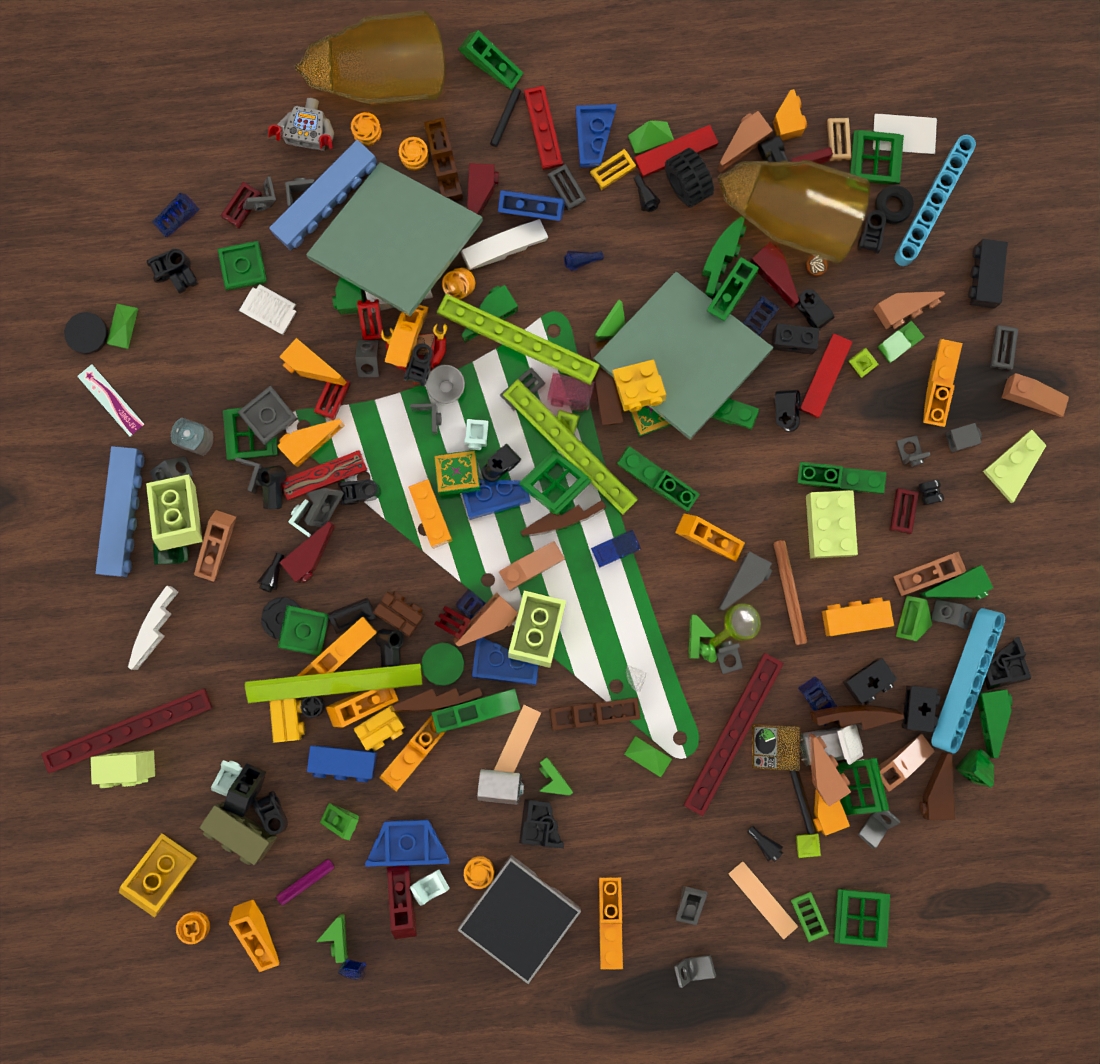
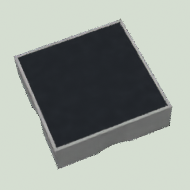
(519, 919)

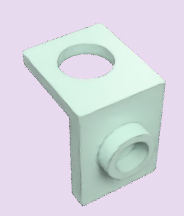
(298, 513)

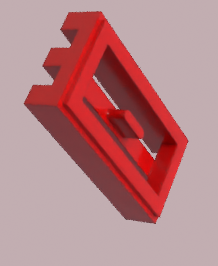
(369, 305)
(325, 413)

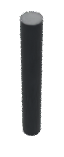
(505, 117)
(803, 802)

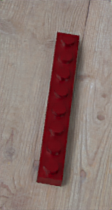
(126, 731)
(733, 734)

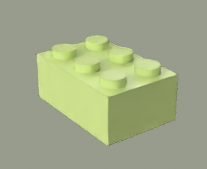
(174, 512)
(831, 524)
(537, 629)
(122, 768)

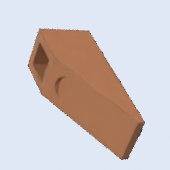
(903, 305)
(904, 762)
(825, 776)

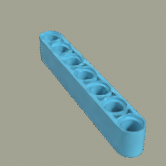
(941, 193)
(968, 680)

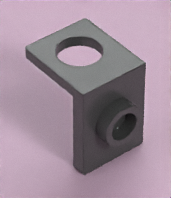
(297, 185)
(262, 203)
(367, 354)
(436, 417)
(917, 457)
(168, 470)
(253, 485)
(952, 613)
(725, 649)
(876, 827)
(695, 969)

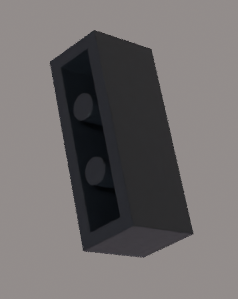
(988, 273)

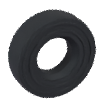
(897, 192)

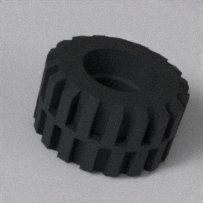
(689, 177)

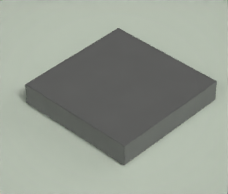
(267, 415)

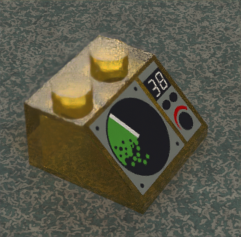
(776, 747)

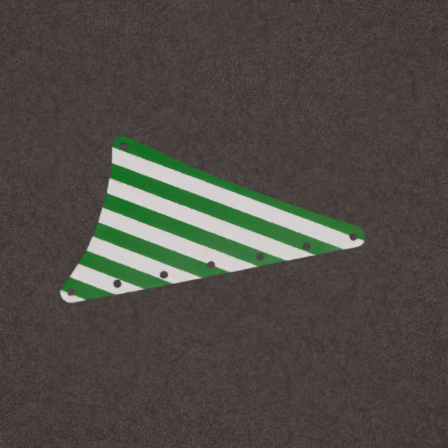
(606, 607)

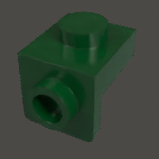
(170, 556)

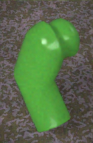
(708, 653)

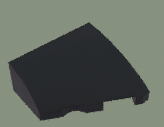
(1008, 666)
(539, 825)

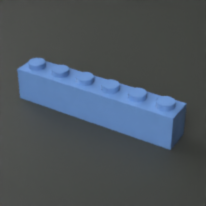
(324, 195)
(119, 512)

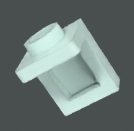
(476, 434)
(226, 777)
(429, 887)

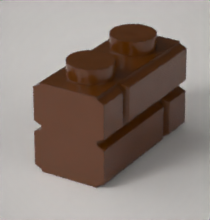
(399, 614)

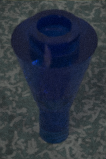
(577, 259)

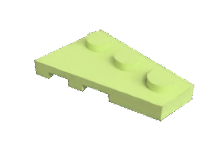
(1015, 465)

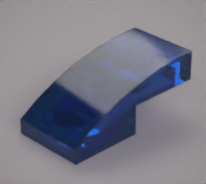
(616, 548)

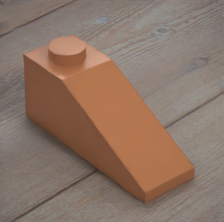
(749, 134)
(1035, 395)
(214, 545)
(531, 565)
(930, 573)
(491, 618)

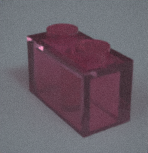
(569, 392)

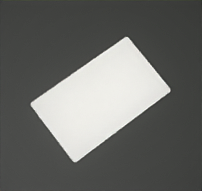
(917, 131)

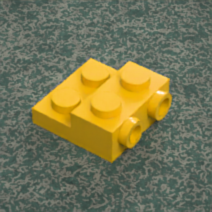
(639, 385)

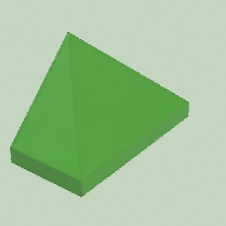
(650, 136)
(613, 323)
(122, 326)
(914, 619)
(648, 756)

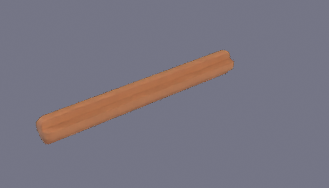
(790, 592)

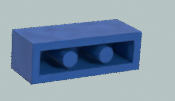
(531, 205)
(342, 763)

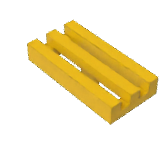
(598, 179)

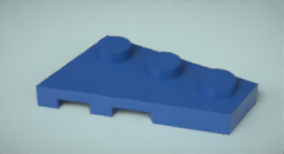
(593, 130)
(494, 498)
(492, 663)

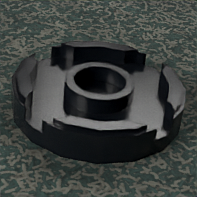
(86, 333)
(274, 614)

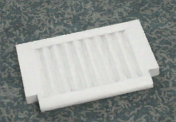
(269, 309)
(850, 743)

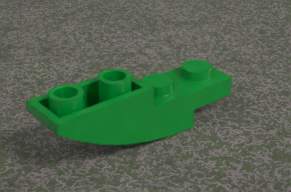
(723, 250)
(737, 413)
(841, 478)
(657, 479)
(475, 711)

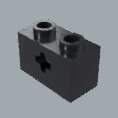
(795, 338)
(858, 682)
(924, 697)
(244, 790)

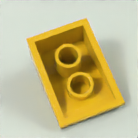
(157, 875)

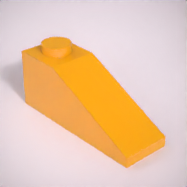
(308, 364)
(305, 442)
(709, 536)
(360, 705)
(828, 818)
(254, 935)

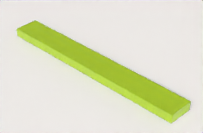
(518, 339)
(570, 446)
(333, 683)

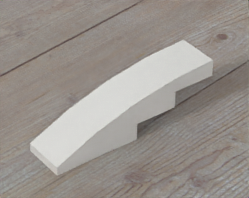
(504, 244)
(149, 635)

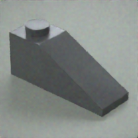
(748, 576)

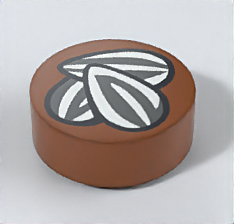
(816, 266)

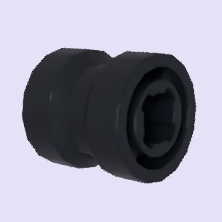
(183, 279)
(931, 492)
(308, 706)

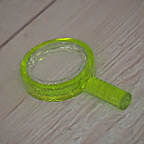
(741, 623)

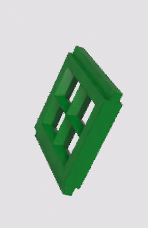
(895, 156)
(232, 443)
(568, 495)
(875, 783)
(881, 918)

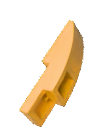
(405, 336)
(940, 382)
(341, 649)
(412, 755)
(610, 923)

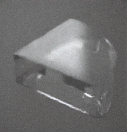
(635, 677)

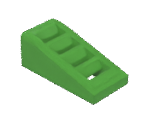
(810, 937)

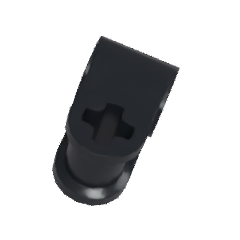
(872, 236)
(164, 264)
(815, 311)
(419, 366)
(787, 406)
(501, 462)
(355, 491)
(269, 812)

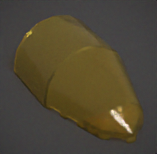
(379, 60)
(800, 204)

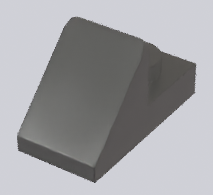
(324, 504)
(690, 905)

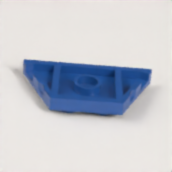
(407, 844)

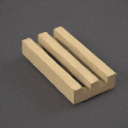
(839, 156)

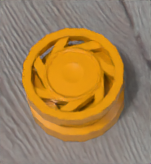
(366, 129)
(413, 154)
(459, 283)
(479, 872)
(192, 927)

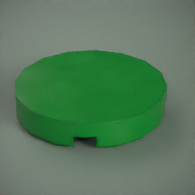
(442, 664)

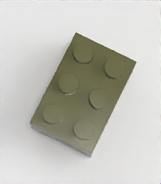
(237, 834)

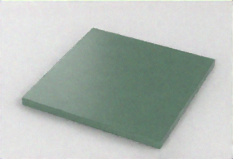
(395, 238)
(692, 349)

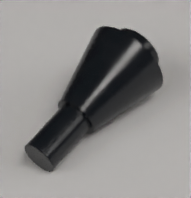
(648, 200)
(270, 577)
(769, 848)

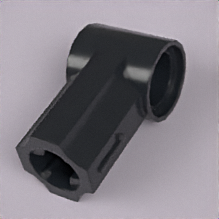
(772, 150)
(271, 480)
(390, 644)

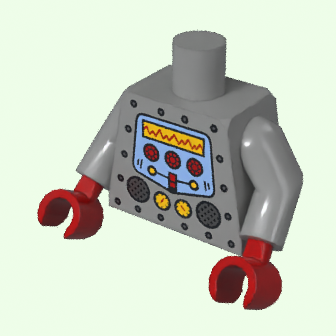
(305, 127)

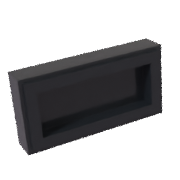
(347, 616)

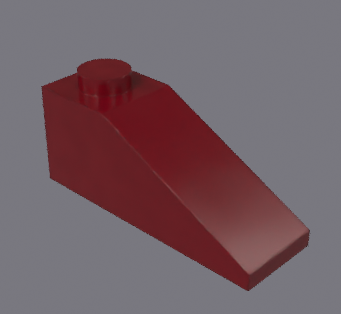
(481, 186)
(776, 273)
(306, 557)
(401, 902)

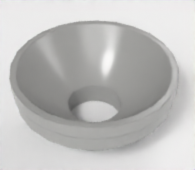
(441, 374)

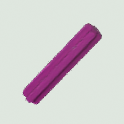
(304, 882)

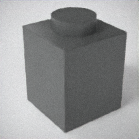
(963, 437)

